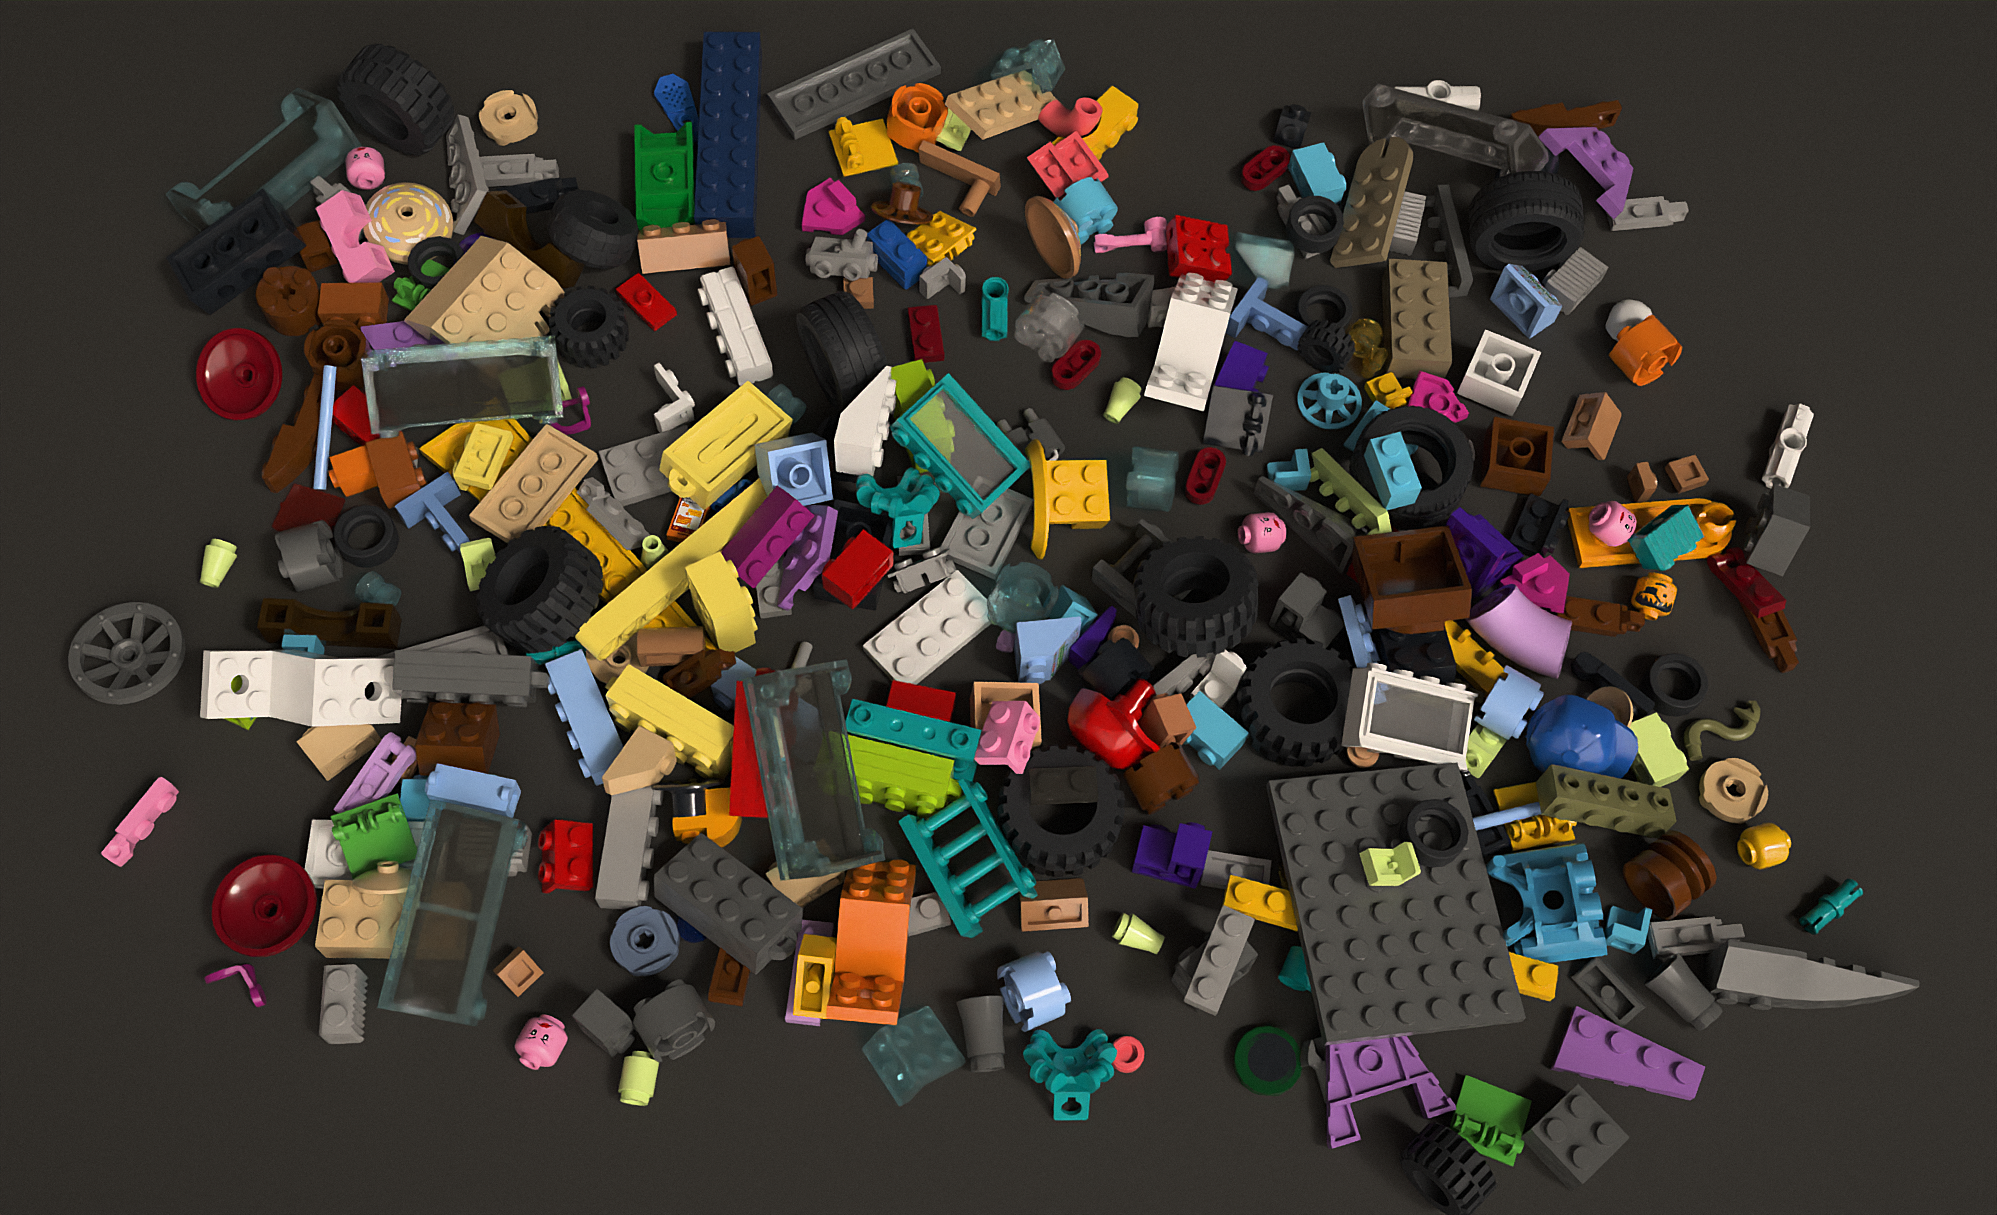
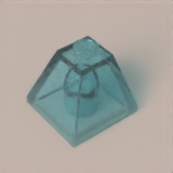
(1267, 257)

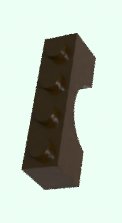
(505, 220)
(366, 626)

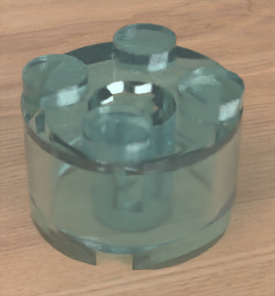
(1152, 479)
(1021, 595)

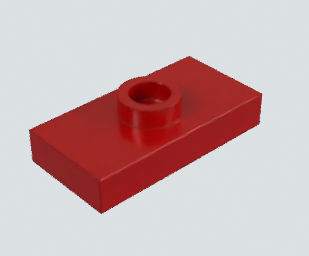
(646, 302)

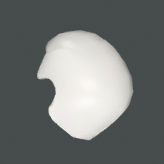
(1624, 314)

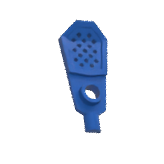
(677, 102)

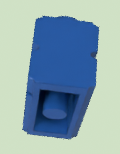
(897, 253)

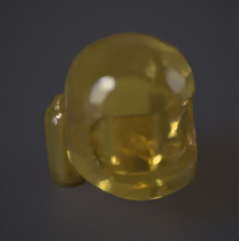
(1367, 338)

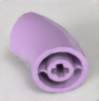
(1521, 630)

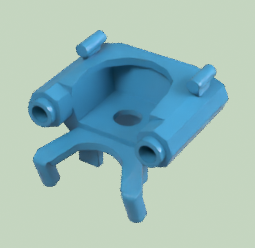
(1559, 933)

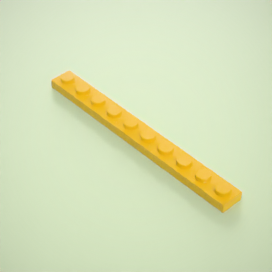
(1275, 907)

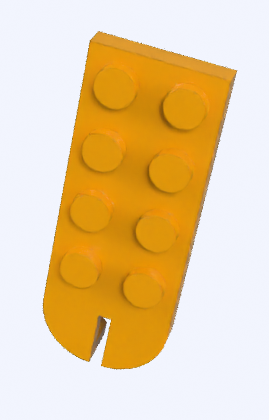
(1592, 552)

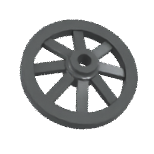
(125, 651)

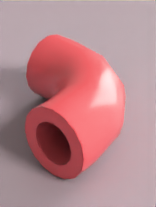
(1065, 122)

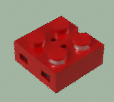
(1198, 248)

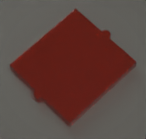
(307, 506)

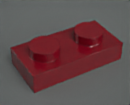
(926, 333)

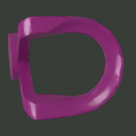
(580, 426)
(248, 973)

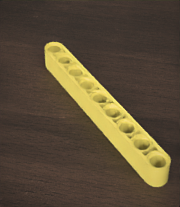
(666, 579)

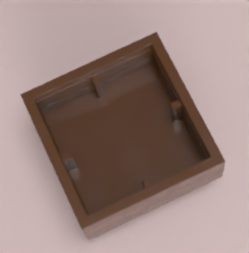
(1411, 579)

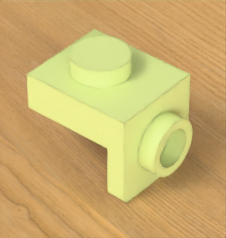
(954, 132)
(476, 558)
(1482, 749)
(1390, 866)

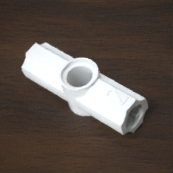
(1459, 95)
(1788, 446)

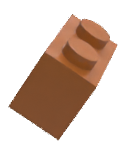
(355, 302)
(395, 468)

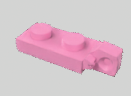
(140, 821)

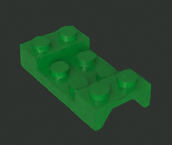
(664, 177)

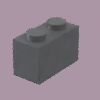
(605, 1024)

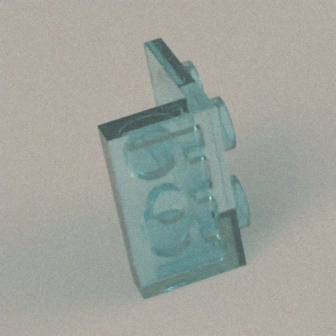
(1040, 56)
(912, 1054)

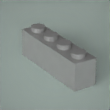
(628, 849)

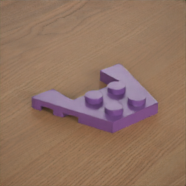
(1599, 158)
(1370, 1069)

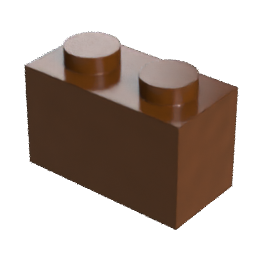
(755, 270)

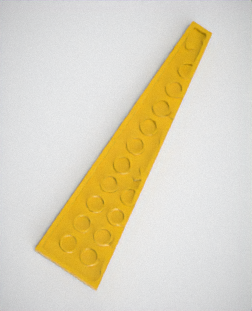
(618, 565)

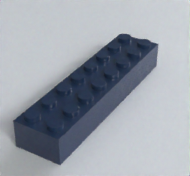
(729, 131)

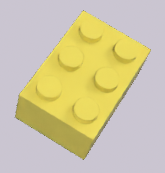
(722, 603)

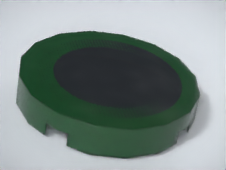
(1267, 1061)

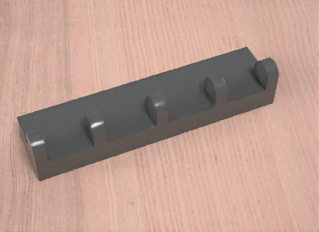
(1451, 240)

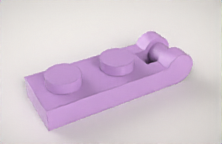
(377, 775)

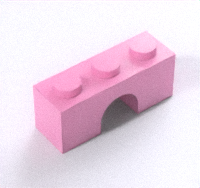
(342, 220)

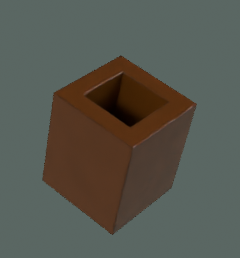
(318, 249)

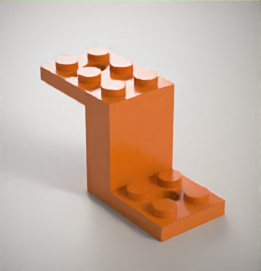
(872, 943)

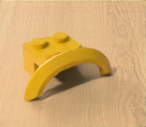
(1066, 494)

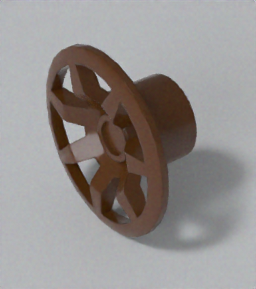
(903, 201)

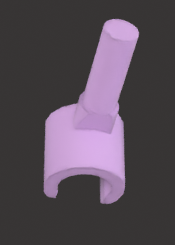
(1005, 641)

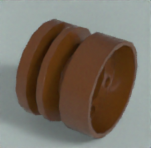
(1669, 874)

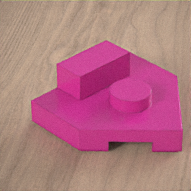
(831, 209)
(1437, 395)
(1541, 581)

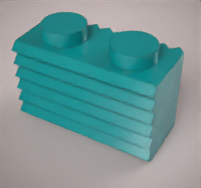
(1666, 538)

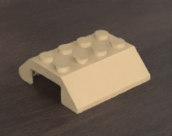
(487, 297)

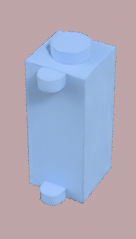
(473, 790)

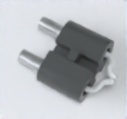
(1037, 429)

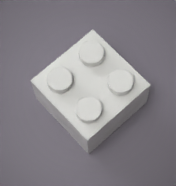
(1499, 373)

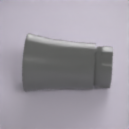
(1684, 992)
(983, 1032)

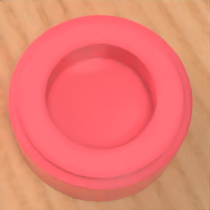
(1129, 1054)

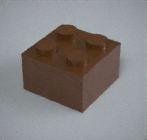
(1517, 456)
(457, 736)

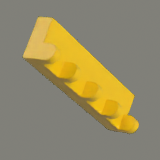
(1472, 660)

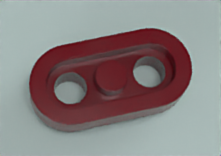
(1263, 169)
(1074, 366)
(1203, 477)

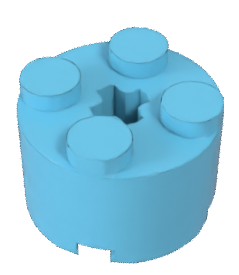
(1089, 207)

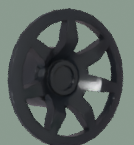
(688, 795)

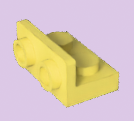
(482, 457)

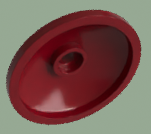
(225, 372)
(247, 896)

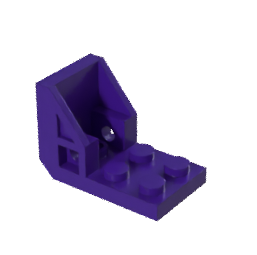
(1482, 550)

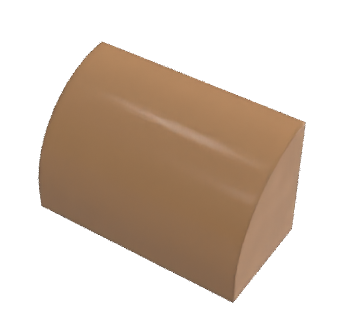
(669, 645)

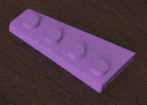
(1615, 1054)

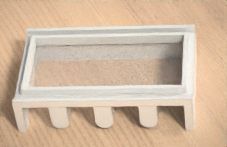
(1408, 716)

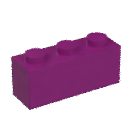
(766, 535)

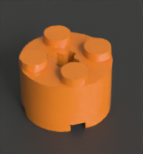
(916, 115)
(1645, 350)

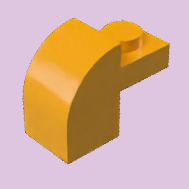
(715, 824)

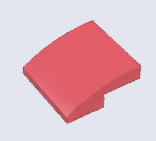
(1066, 164)

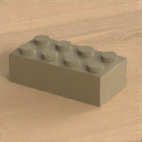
(1416, 318)

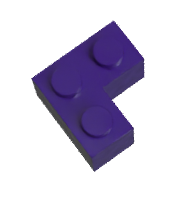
(1173, 856)

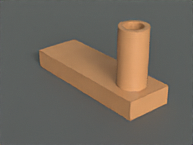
(979, 177)

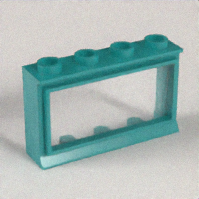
(959, 447)

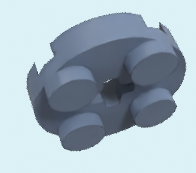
(626, 934)

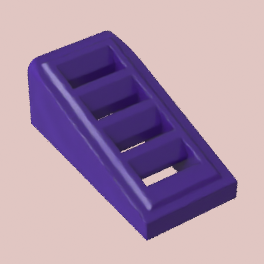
(1086, 647)

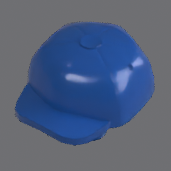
(1580, 737)

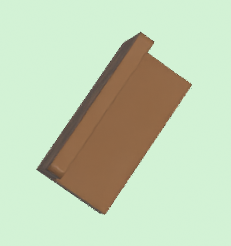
(1592, 424)
(1057, 906)

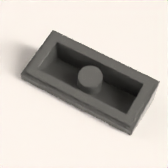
(1609, 991)

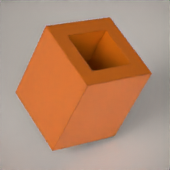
(353, 471)

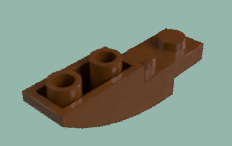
(1556, 116)
(295, 444)

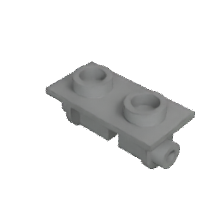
(933, 564)

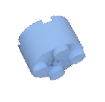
(1509, 703)
(1033, 990)

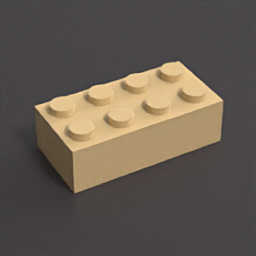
(357, 922)

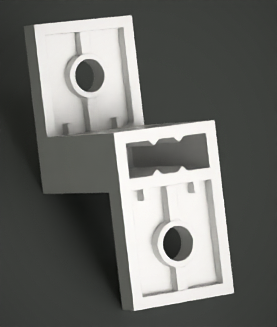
(1191, 341)
(299, 687)

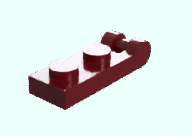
(1746, 582)

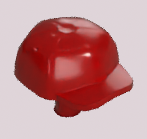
(1112, 726)

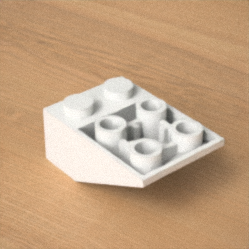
(865, 427)

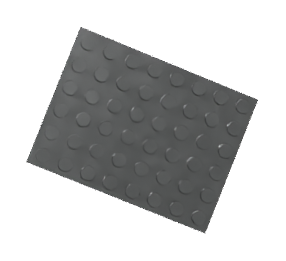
(1400, 954)

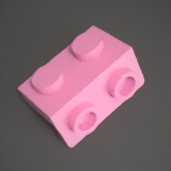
(1008, 735)

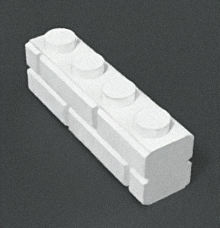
(736, 327)

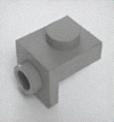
(939, 276)

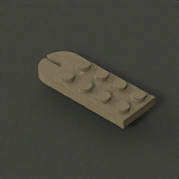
(1373, 203)

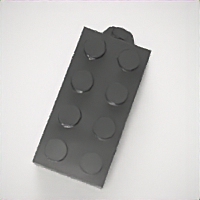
(467, 677)
(729, 904)

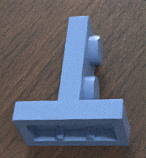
(1264, 317)
(429, 504)

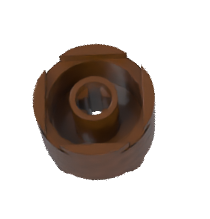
(289, 299)
(338, 345)
(1161, 778)

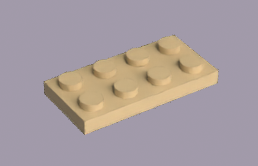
(999, 104)
(534, 485)

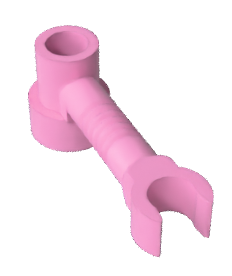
(1154, 235)

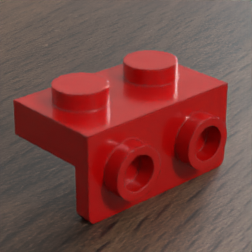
(566, 856)

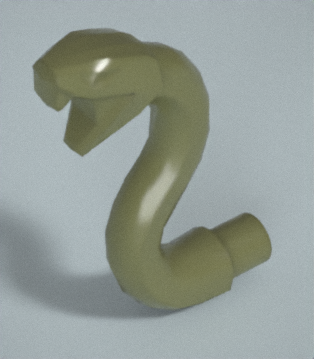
(1749, 717)

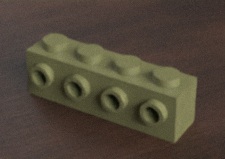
(1605, 801)

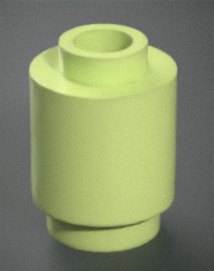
(638, 1078)

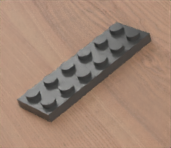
(853, 83)

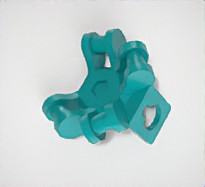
(900, 502)
(1070, 1070)

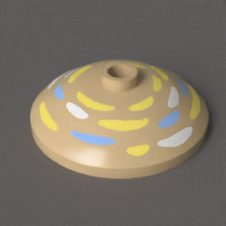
(400, 233)

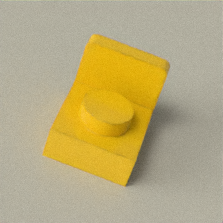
(1388, 391)

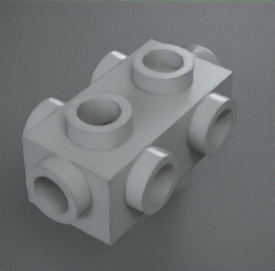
(842, 257)

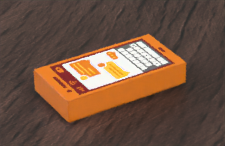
(686, 519)

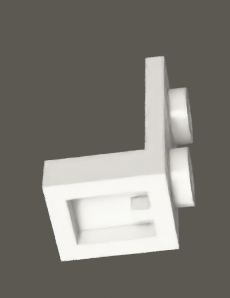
(680, 411)
(1223, 678)

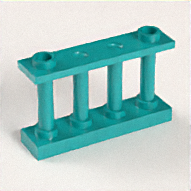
(917, 734)
(935, 859)

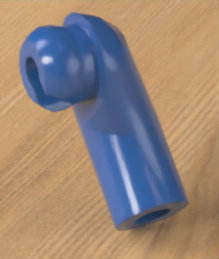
(730, 494)

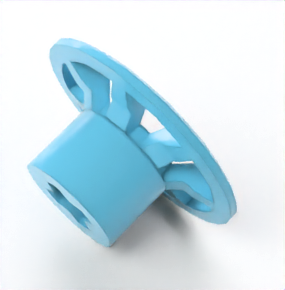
(1330, 396)

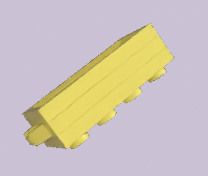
(722, 446)
(695, 732)

